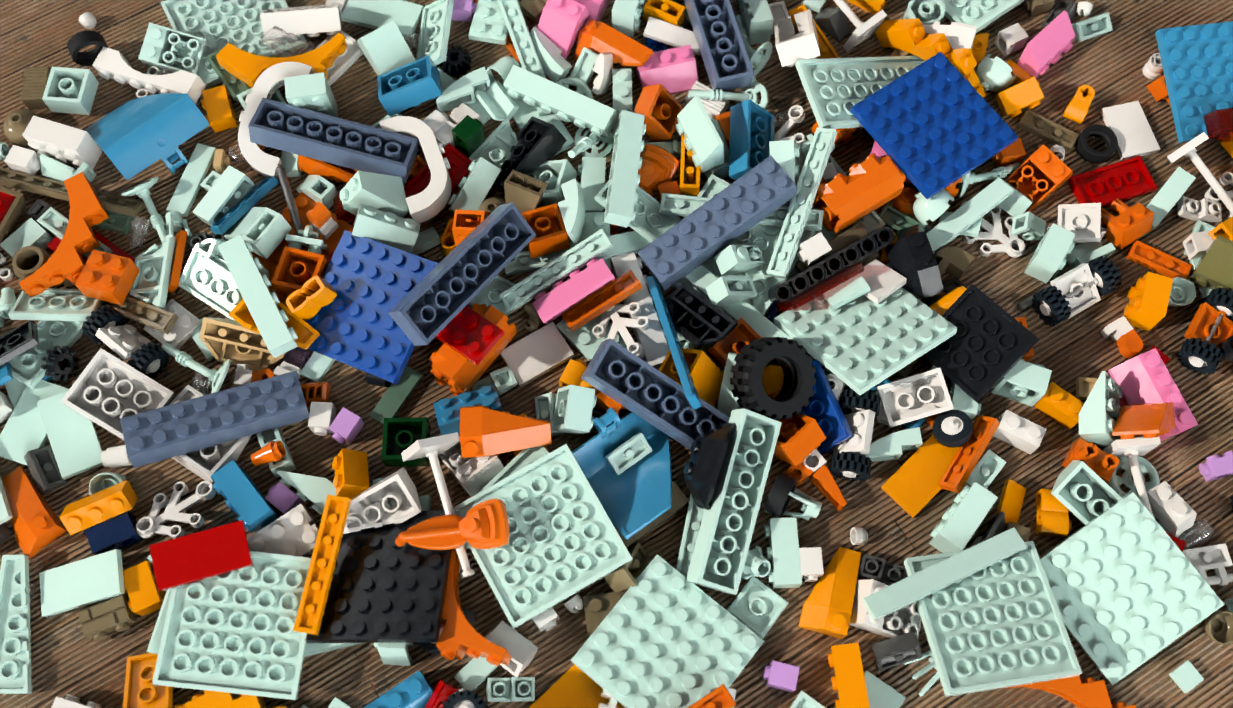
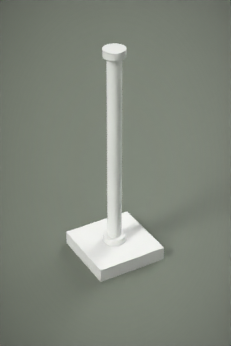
(862, 30)
(1189, 150)
(430, 449)
(1131, 449)

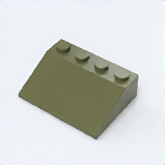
(1215, 266)

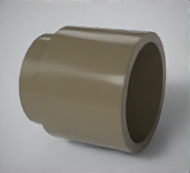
(27, 258)

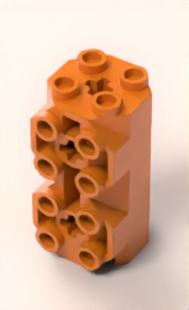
(859, 193)
(456, 370)

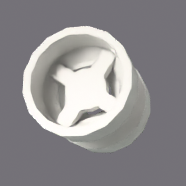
(1153, 68)

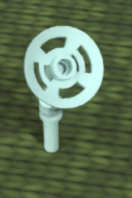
(756, 57)
(741, 96)
(583, 143)
(971, 178)
(143, 192)
(216, 376)

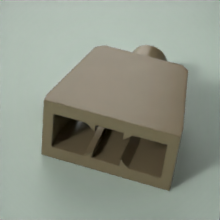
(523, 191)

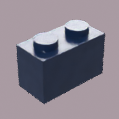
(113, 533)

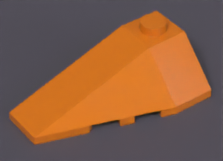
(496, 432)
(33, 518)

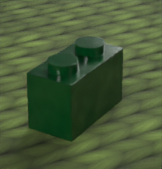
(468, 135)

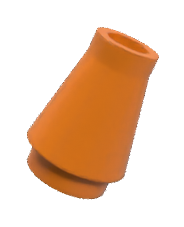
(269, 453)

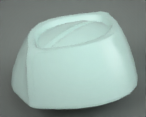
(1182, 292)
(104, 480)

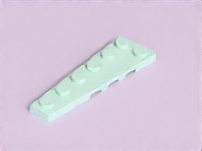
(15, 626)

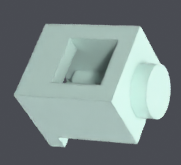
(1028, 226)

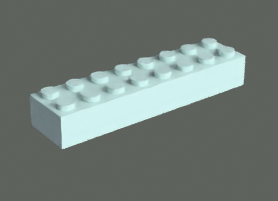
(735, 504)

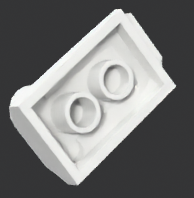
(913, 398)

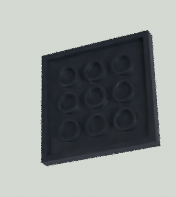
(984, 346)

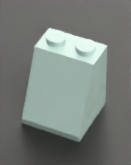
(385, 48)
(377, 190)

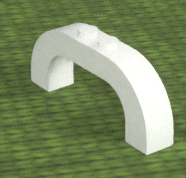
(264, 87)
(436, 195)

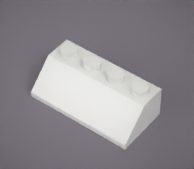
(304, 19)

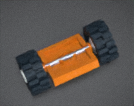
(1207, 329)

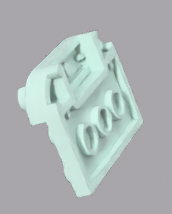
(210, 279)

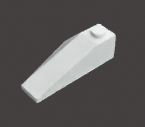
(958, 34)
(384, 503)

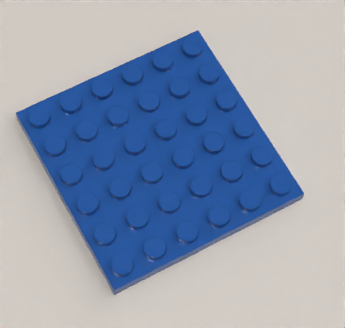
(933, 125)
(357, 322)

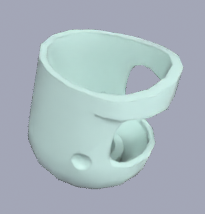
(503, 67)

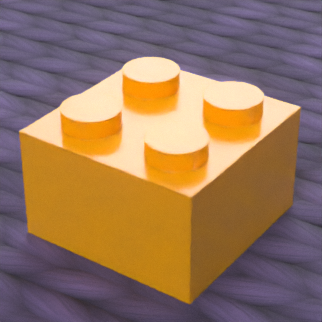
(1148, 301)

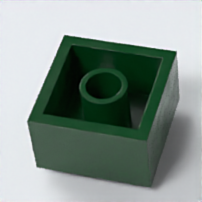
(399, 435)

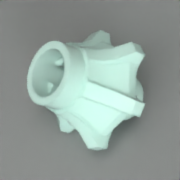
(756, 564)

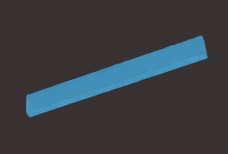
(673, 342)

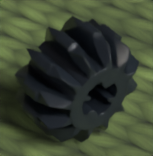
(456, 62)
(57, 371)

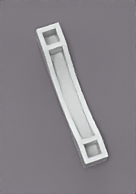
(114, 65)

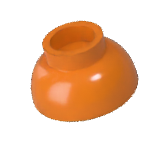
(905, 200)

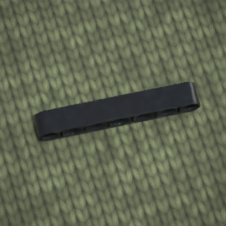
(822, 266)

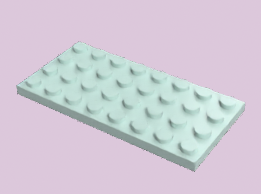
(840, 83)

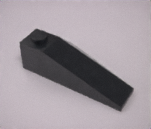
(535, 146)

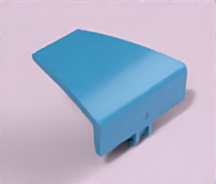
(148, 131)
(641, 490)

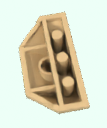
(230, 340)

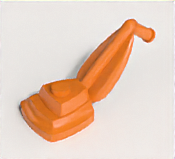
(656, 167)
(483, 527)

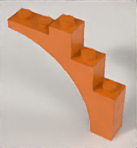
(78, 239)
(457, 634)
(1082, 693)

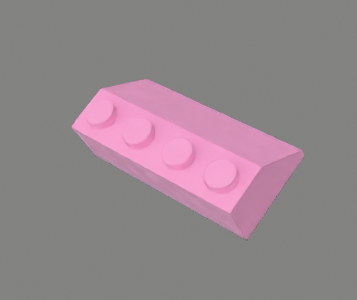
(572, 291)
(1149, 381)

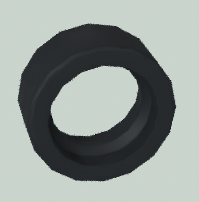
(84, 39)
(1101, 132)
(779, 494)

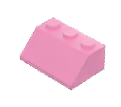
(1048, 46)
(671, 68)

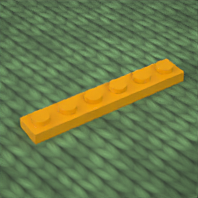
(322, 565)

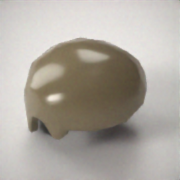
(1220, 627)

